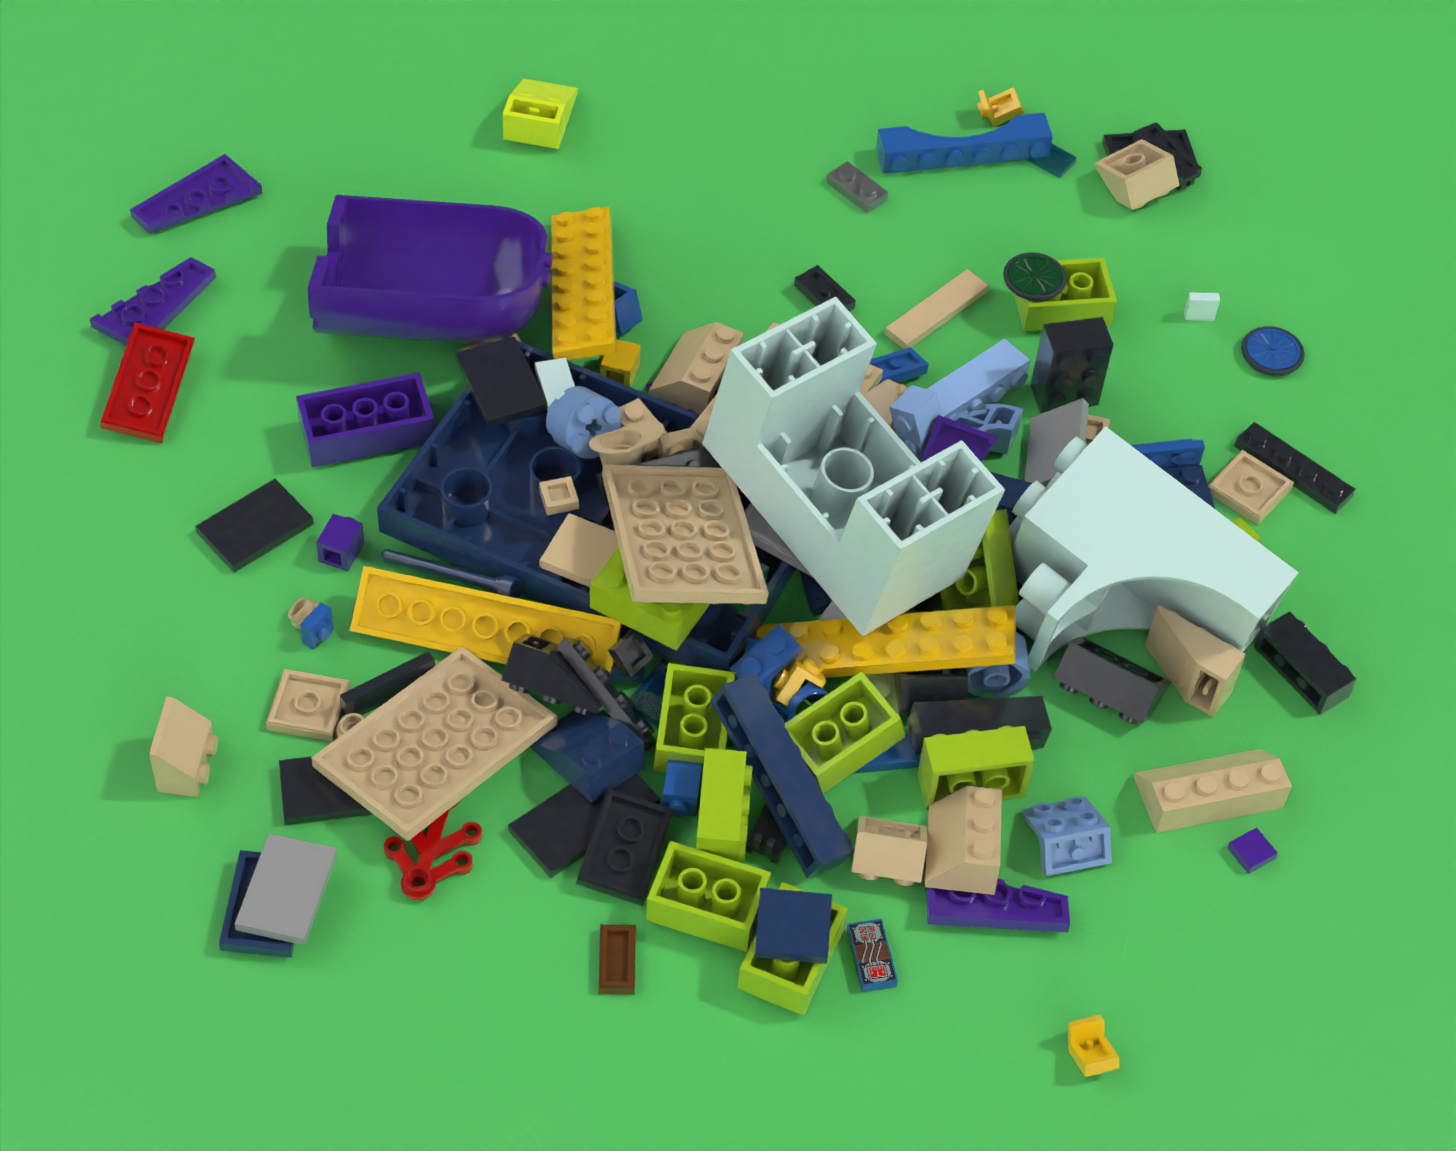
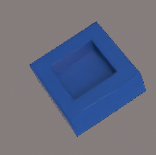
(317, 626)

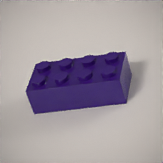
(365, 419)

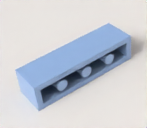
(982, 380)

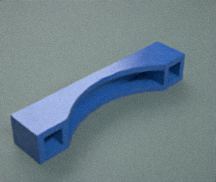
(910, 150)

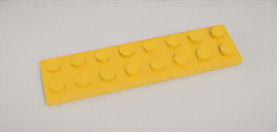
(583, 284)
(480, 621)
(908, 642)

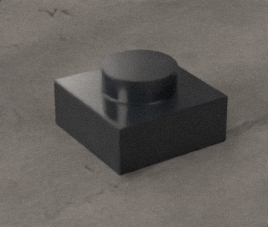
(630, 653)

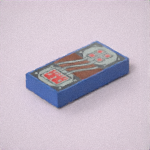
(871, 955)

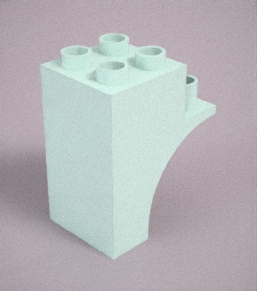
(1125, 537)

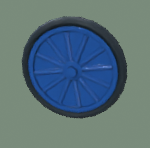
(1272, 350)

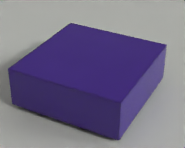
(1252, 850)

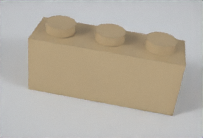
(696, 366)
(964, 841)

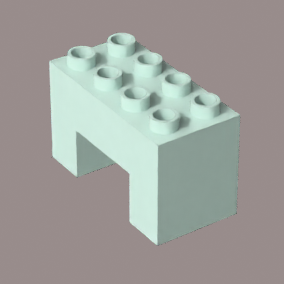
(837, 476)

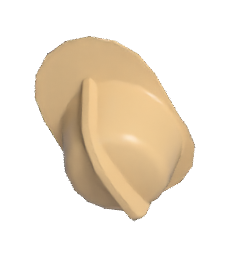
(627, 443)

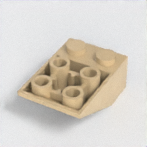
(1194, 660)

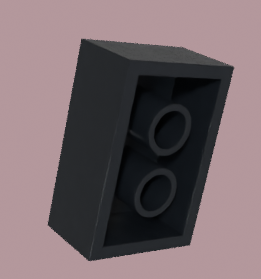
(1071, 363)

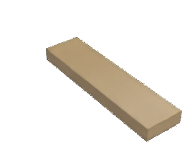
(936, 309)

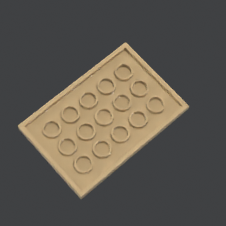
(683, 535)
(434, 743)

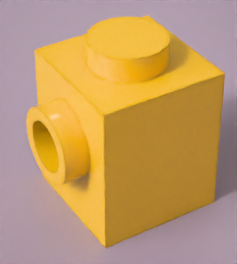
(623, 364)

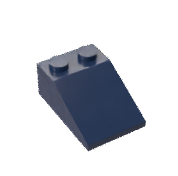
(592, 752)

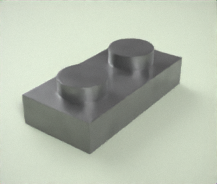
(857, 187)

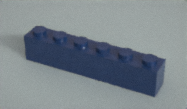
(782, 775)

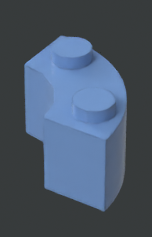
(996, 420)

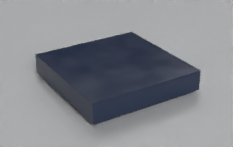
(793, 925)

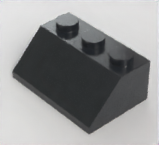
(1110, 680)

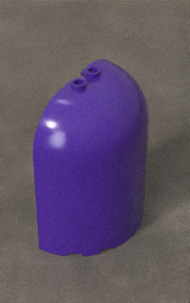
(428, 270)

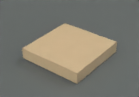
(1250, 487)
(579, 550)
(307, 705)

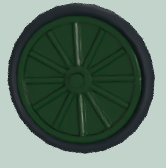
(1034, 276)

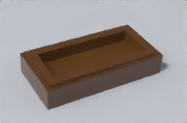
(617, 959)

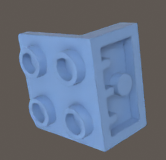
(1070, 835)

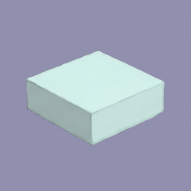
(1201, 306)

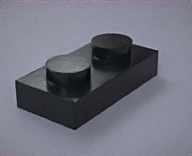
(820, 287)

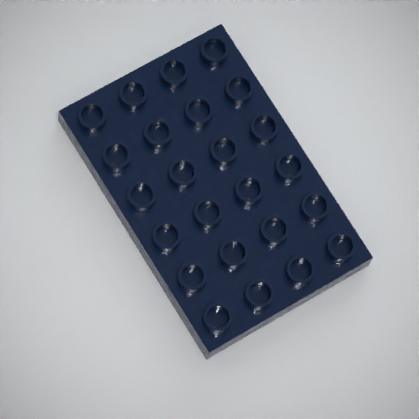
(480, 507)

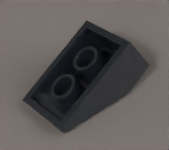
(930, 686)

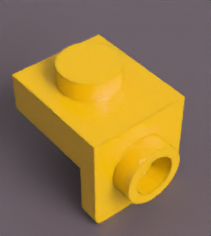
(1000, 107)
(789, 681)
(1090, 1046)

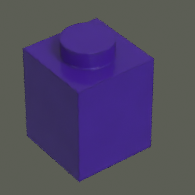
(340, 542)

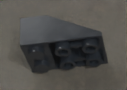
(541, 668)

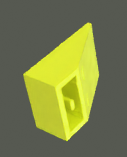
(538, 113)

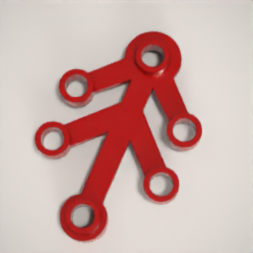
(429, 848)

